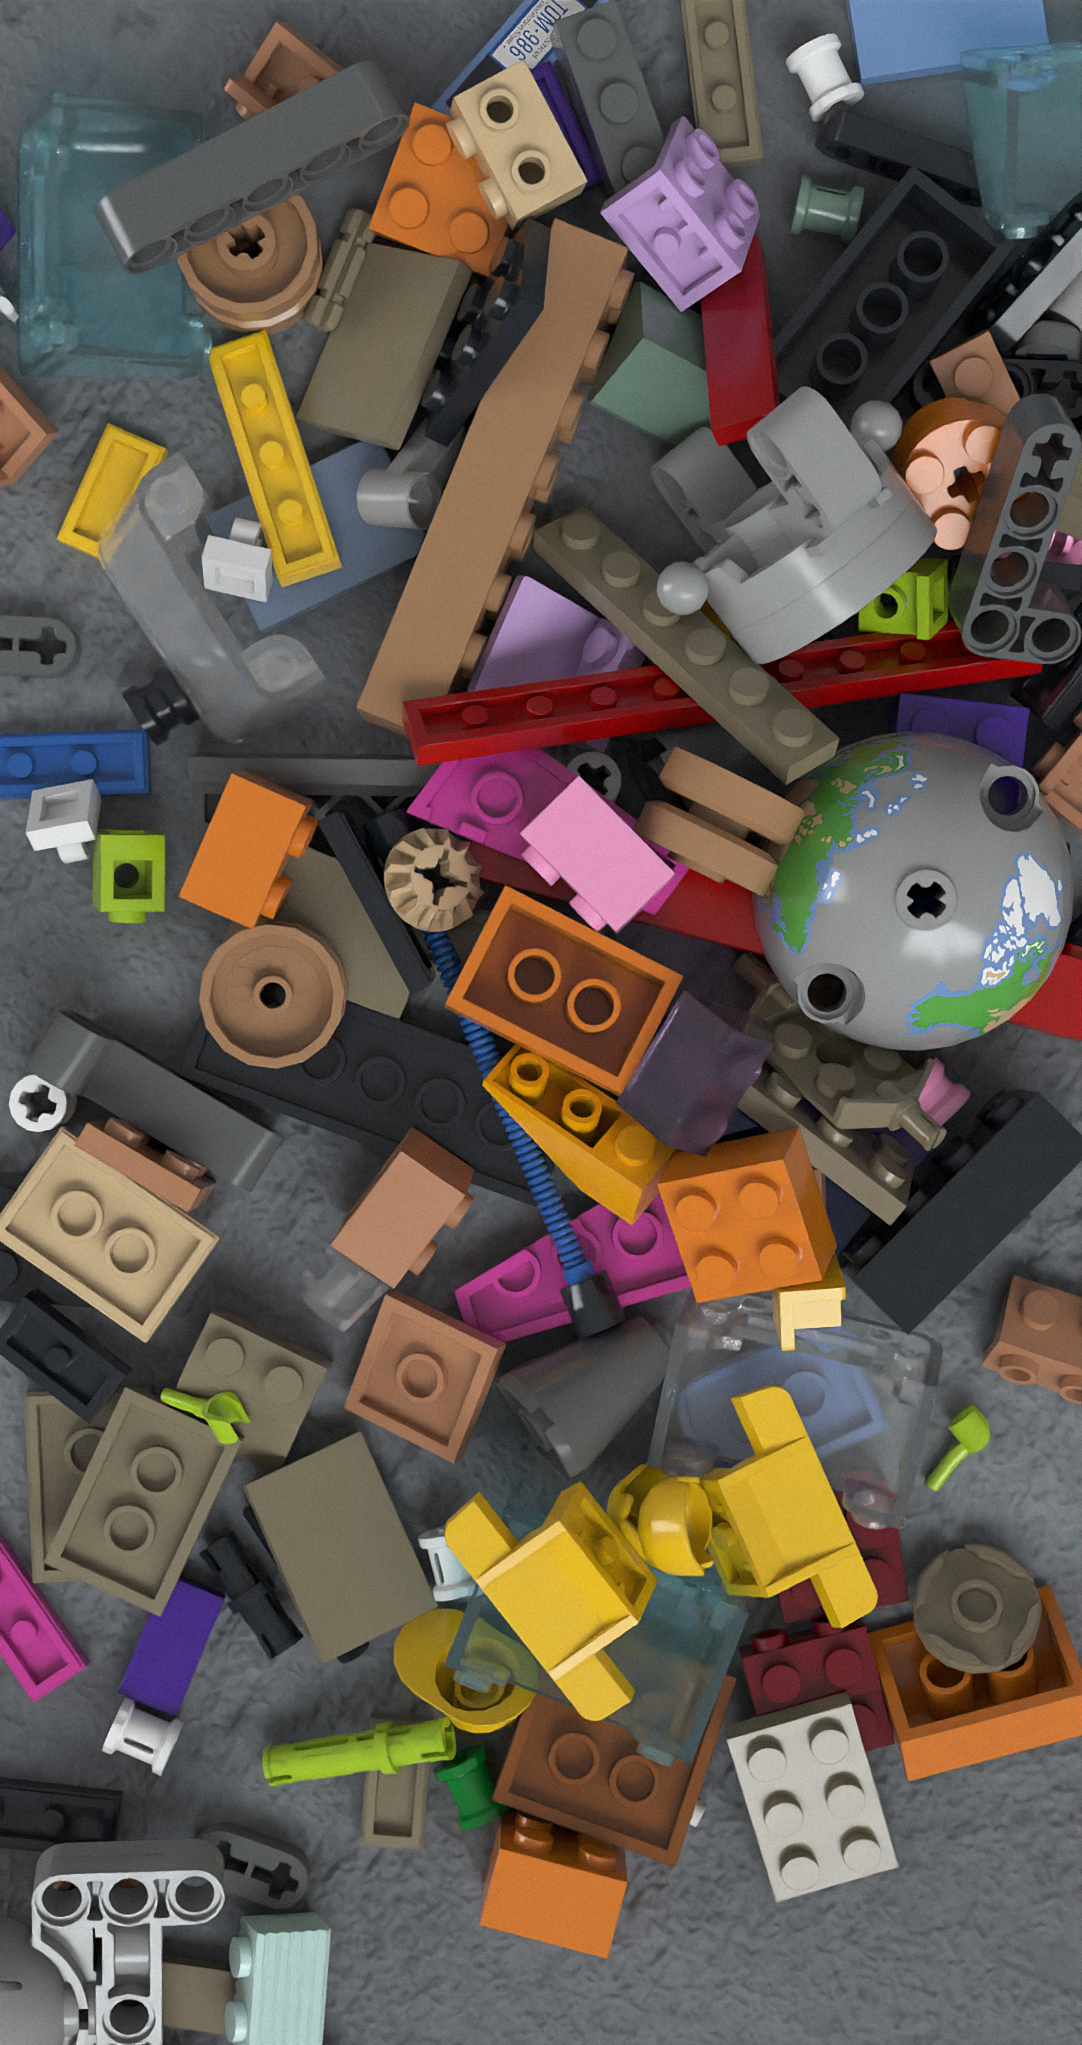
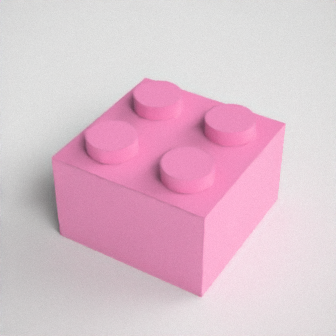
(595, 856)

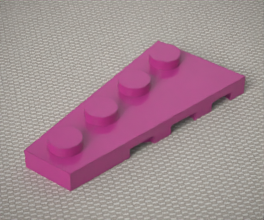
(501, 795)
(523, 1290)

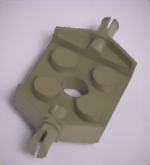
(860, 1083)

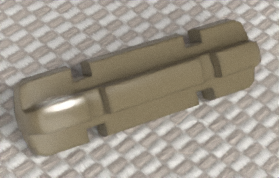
(340, 271)

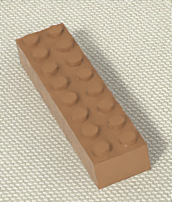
(497, 480)

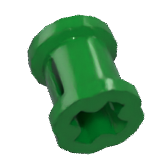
(471, 1787)

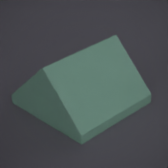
(655, 369)

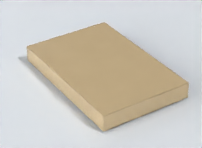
(105, 1236)

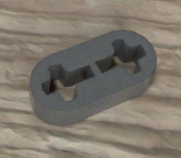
(35, 630)
(263, 1852)

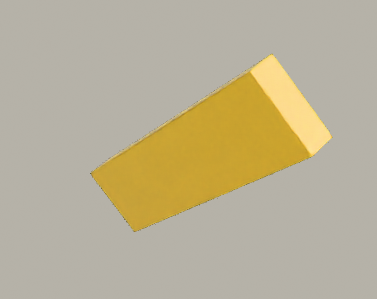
(274, 459)

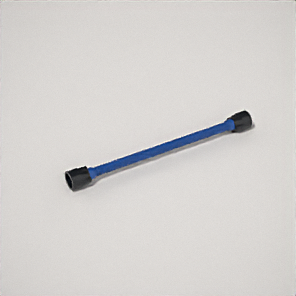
(588, 1294)

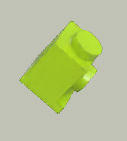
(920, 601)
(146, 892)

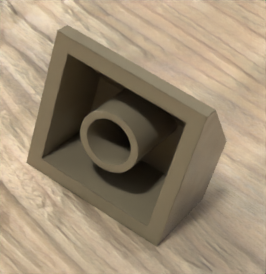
(266, 1372)

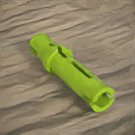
(381, 1748)

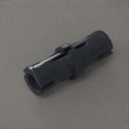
(251, 1595)

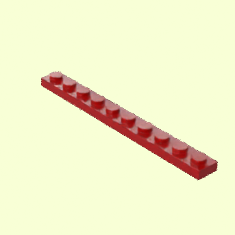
(649, 700)

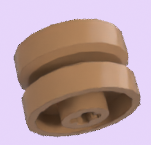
(265, 290)
(718, 821)
(263, 1031)

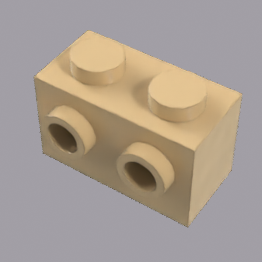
(515, 145)

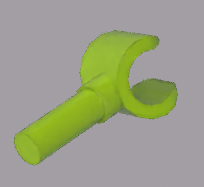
(217, 1411)
(972, 1435)

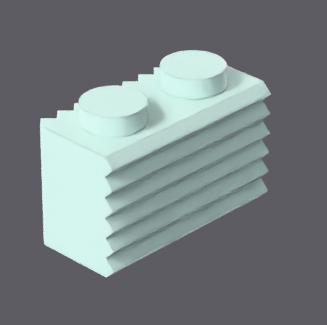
(279, 1980)

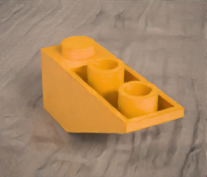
(581, 1131)

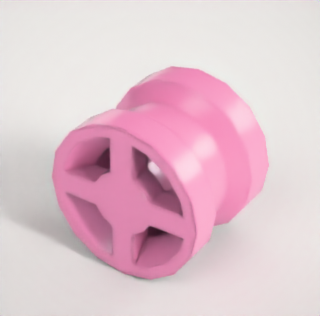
(941, 1096)

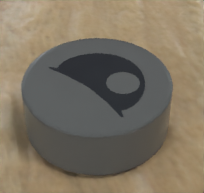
(1049, 342)

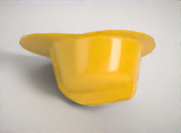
(420, 1663)

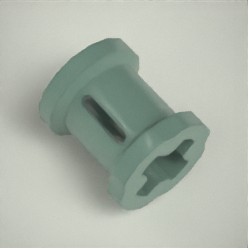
(826, 210)

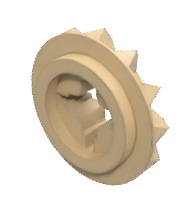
(412, 894)

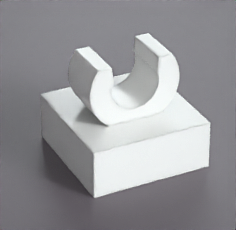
(238, 563)
(64, 819)

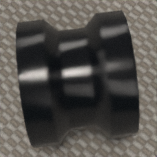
(160, 706)

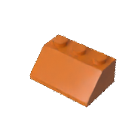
(963, 1718)

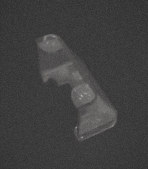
(229, 687)
(855, 1385)

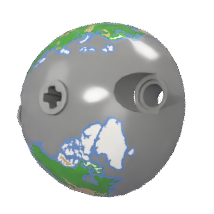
(902, 816)

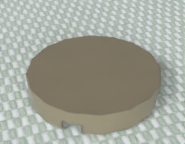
(976, 1609)

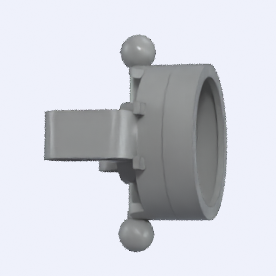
(808, 543)

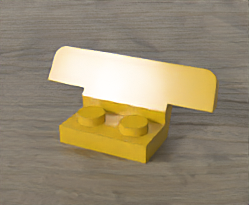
(780, 1517)
(561, 1590)

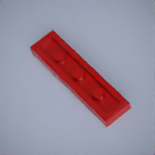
(740, 350)

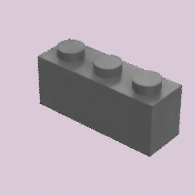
(608, 94)

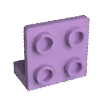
(686, 217)
(550, 639)

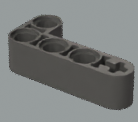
(1038, 456)
(151, 1096)

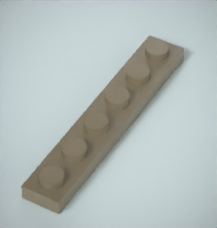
(686, 647)

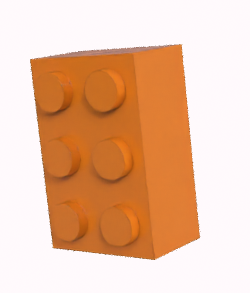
(563, 991)

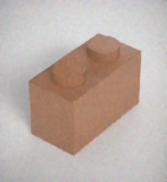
(405, 1208)

